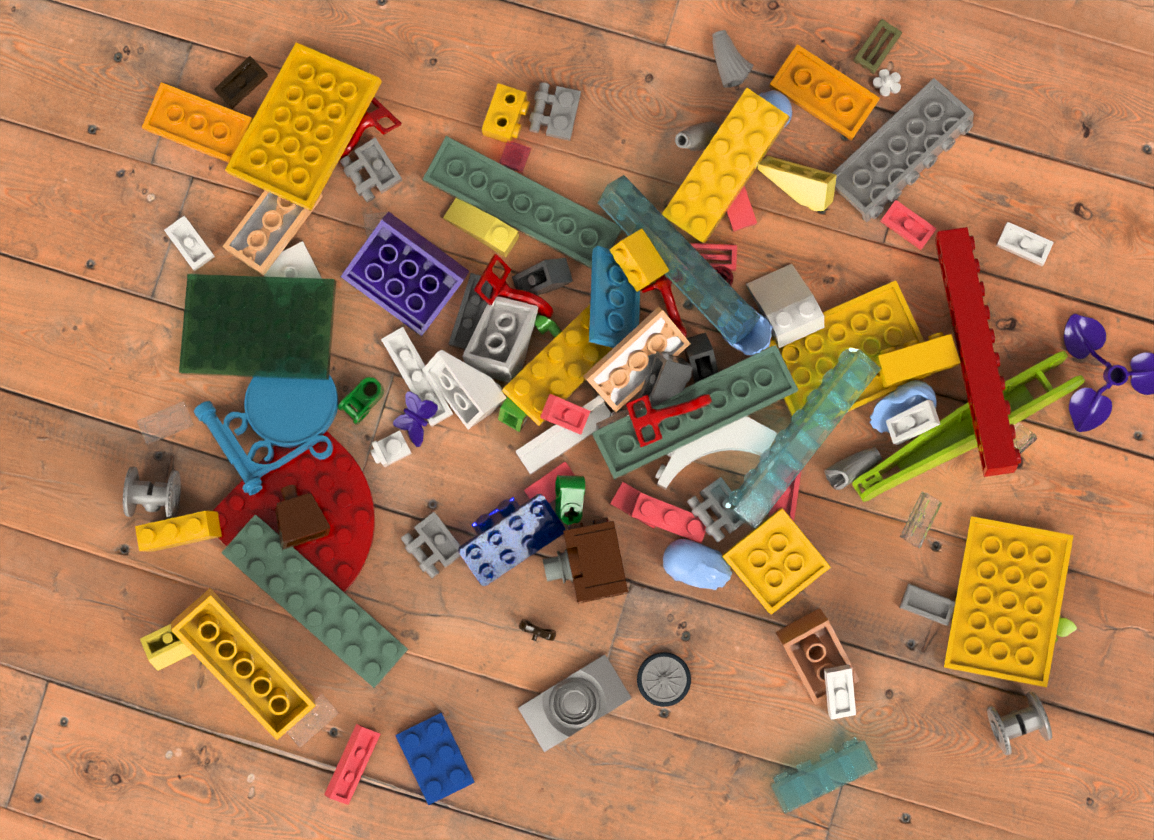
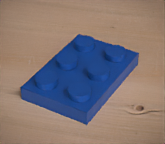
(435, 758)

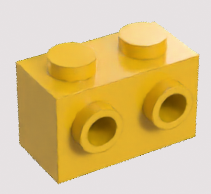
(505, 113)
(639, 260)

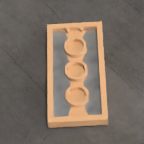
(266, 231)
(626, 366)

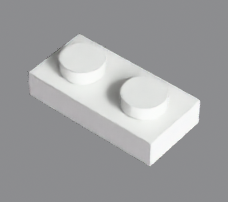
(189, 243)
(1024, 244)
(913, 422)
(840, 691)

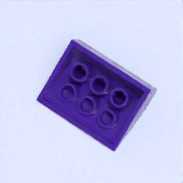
(405, 273)

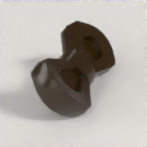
(527, 626)

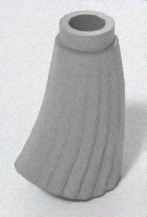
(730, 63)
(696, 136)
(852, 467)

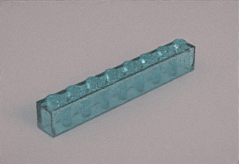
(687, 267)
(802, 437)

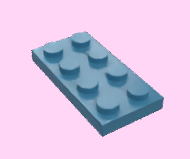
(613, 301)

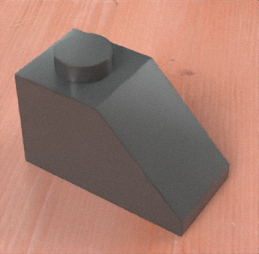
(544, 277)
(701, 357)
(665, 378)

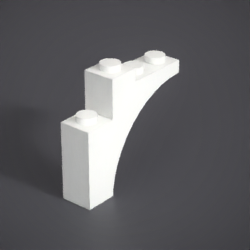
(740, 435)

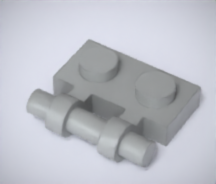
(562, 115)
(377, 165)
(716, 498)
(438, 539)

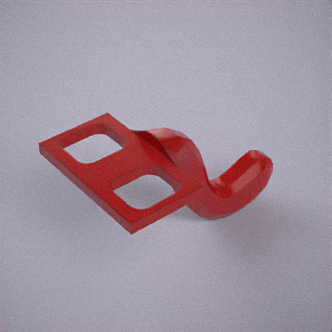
(369, 120)
(664, 285)
(501, 288)
(655, 416)

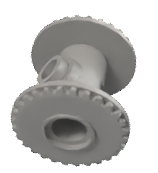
(151, 495)
(1019, 723)

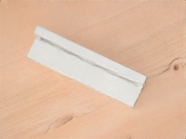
(559, 440)

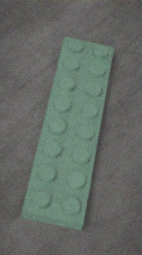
(520, 202)
(733, 393)
(315, 601)

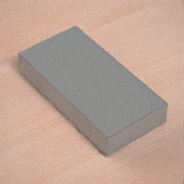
(927, 604)

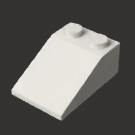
(787, 305)
(501, 339)
(464, 388)

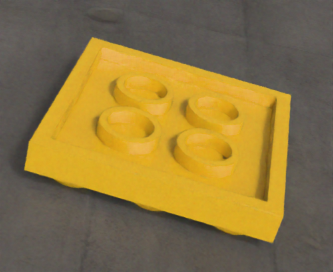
(776, 560)

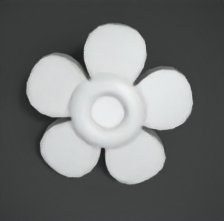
(887, 83)

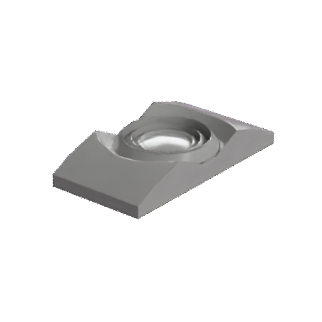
(574, 703)

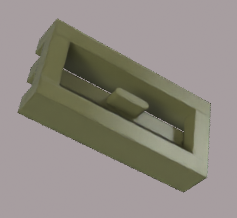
(866, 63)

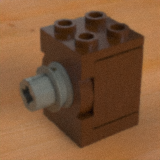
(590, 561)

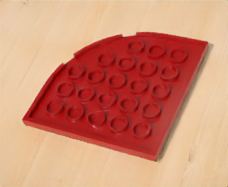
(340, 494)

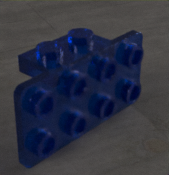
(510, 537)

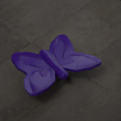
(413, 417)

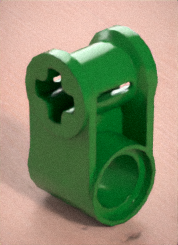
(360, 400)
(569, 493)

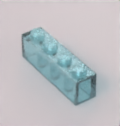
(823, 776)

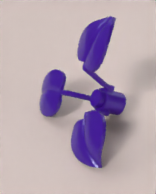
(1086, 406)

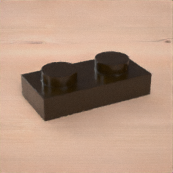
(241, 82)

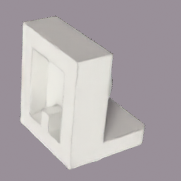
(390, 449)

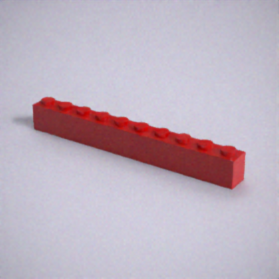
(976, 352)

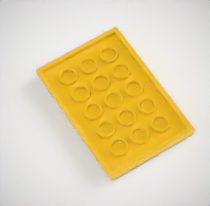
(303, 126)
(864, 323)
(1008, 601)

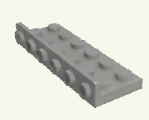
(902, 149)

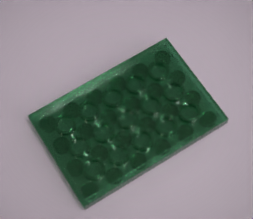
(258, 326)

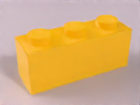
(917, 359)
(178, 531)

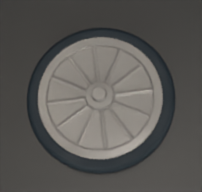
(664, 679)

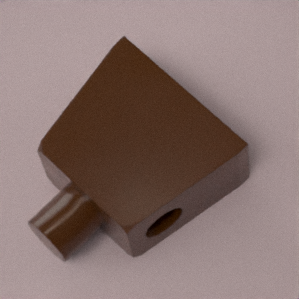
(299, 518)

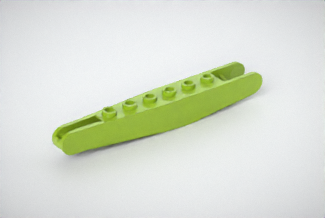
(956, 431)

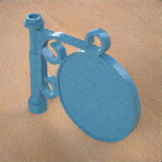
(283, 415)

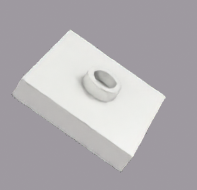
(294, 263)

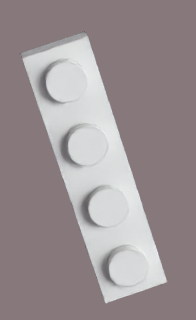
(411, 369)

